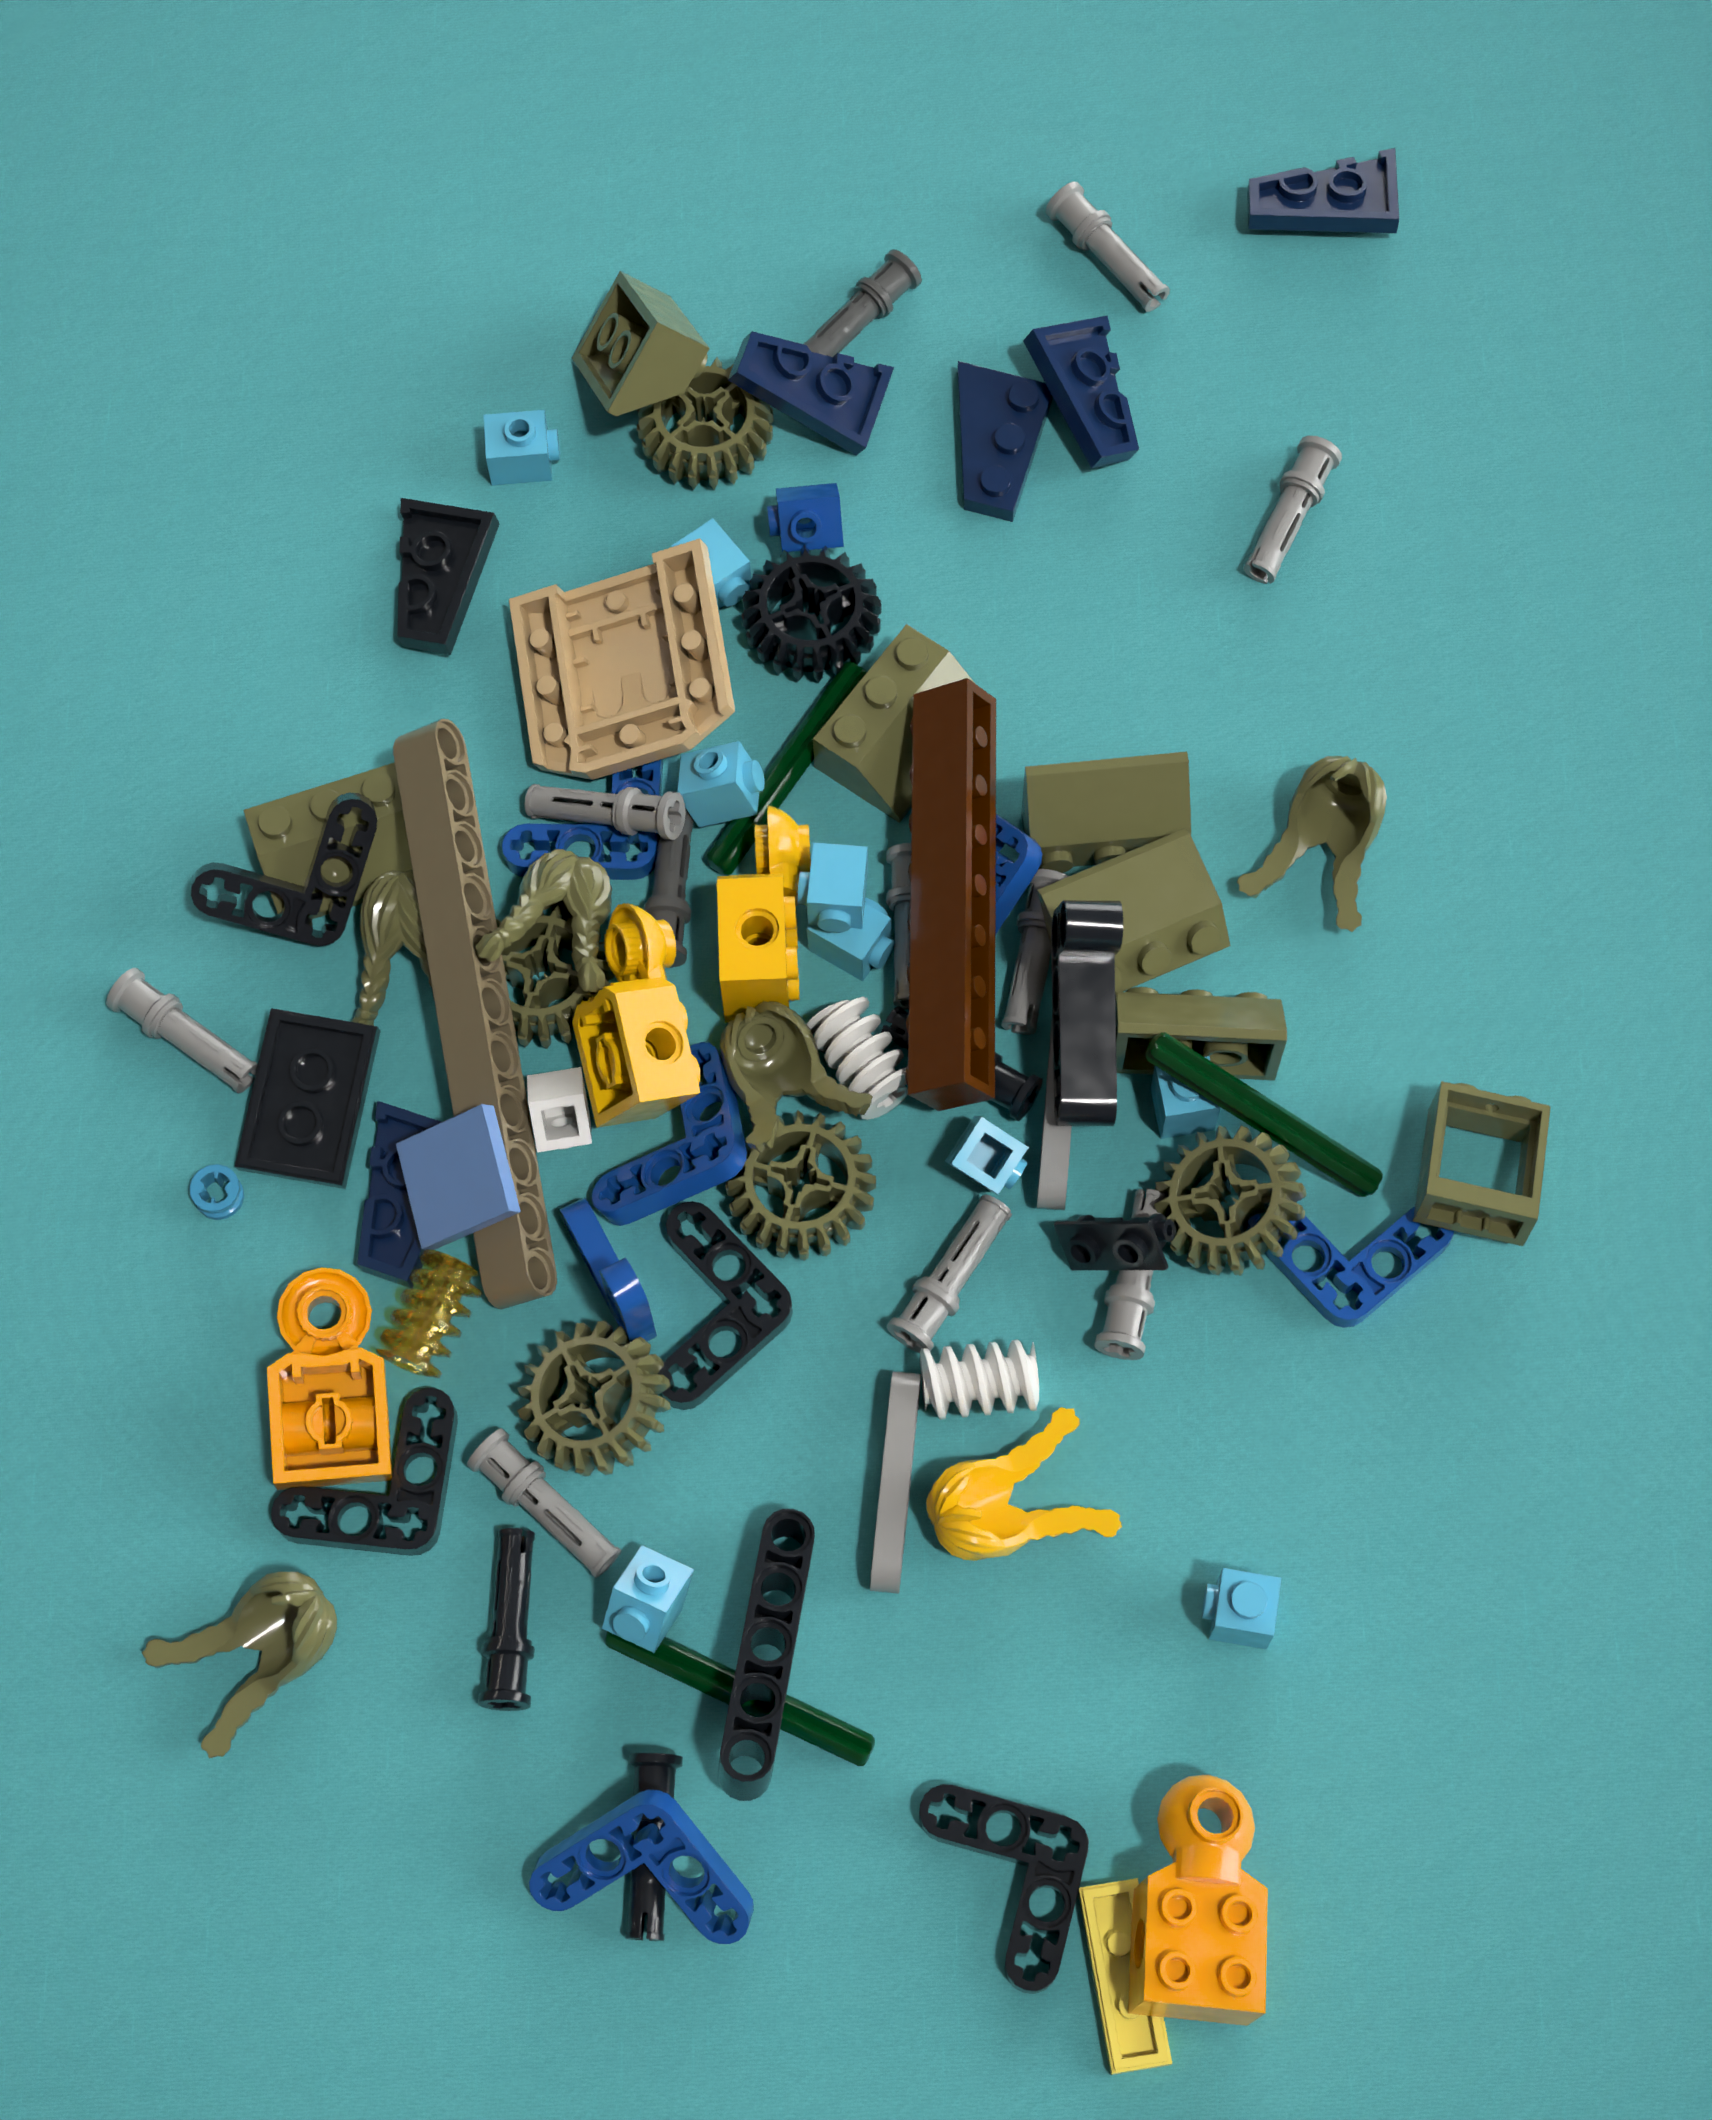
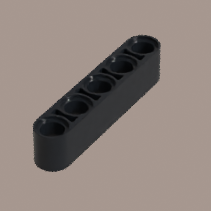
(759, 1678)

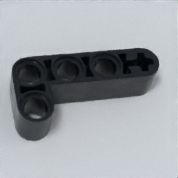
(1083, 1011)

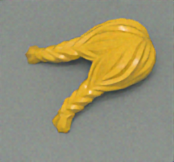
(973, 1496)

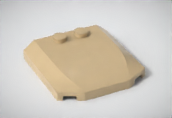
(623, 666)

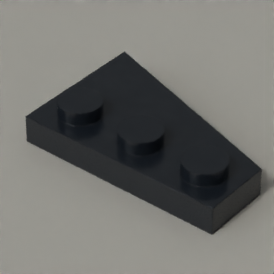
(441, 567)

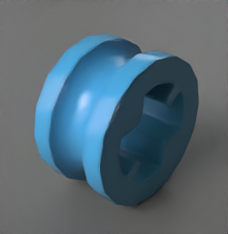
(200, 1195)

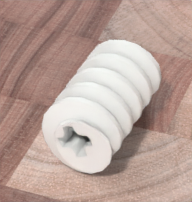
(860, 1054)
(979, 1378)

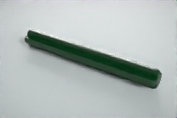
(783, 773)
(1263, 1114)
(717, 1681)

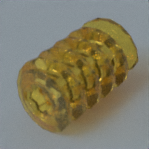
(429, 1313)

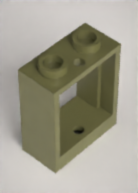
(1473, 1207)

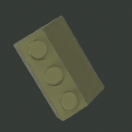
(639, 348)
(870, 736)
(1104, 806)
(290, 828)
(1166, 906)
(1237, 1032)

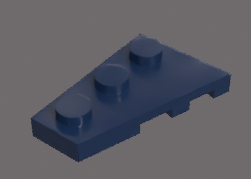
(1330, 200)
(813, 388)
(388, 1231)

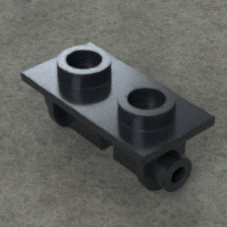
(1116, 1242)

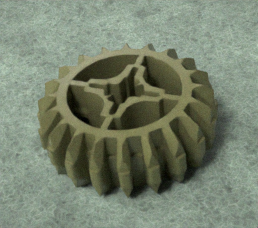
(703, 441)
(563, 983)
(820, 1193)
(1273, 1198)
(553, 1416)

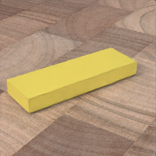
(1130, 2039)

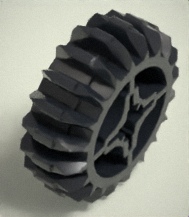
(825, 588)

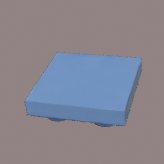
(458, 1177)

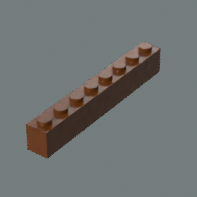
(952, 897)

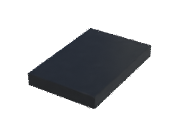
(308, 1098)

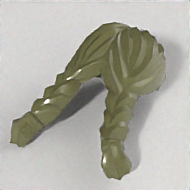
(1333, 804)
(584, 894)
(386, 924)
(775, 1055)
(282, 1618)

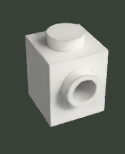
(559, 1109)

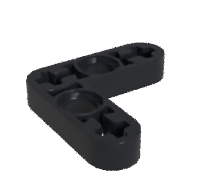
(298, 899)
(737, 1316)
(404, 1497)
(1041, 1870)

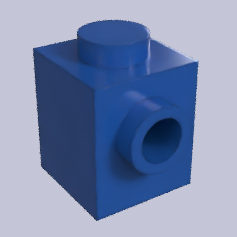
(807, 517)

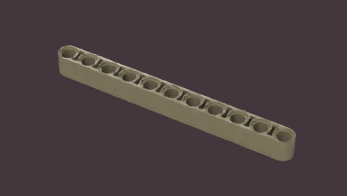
(473, 995)

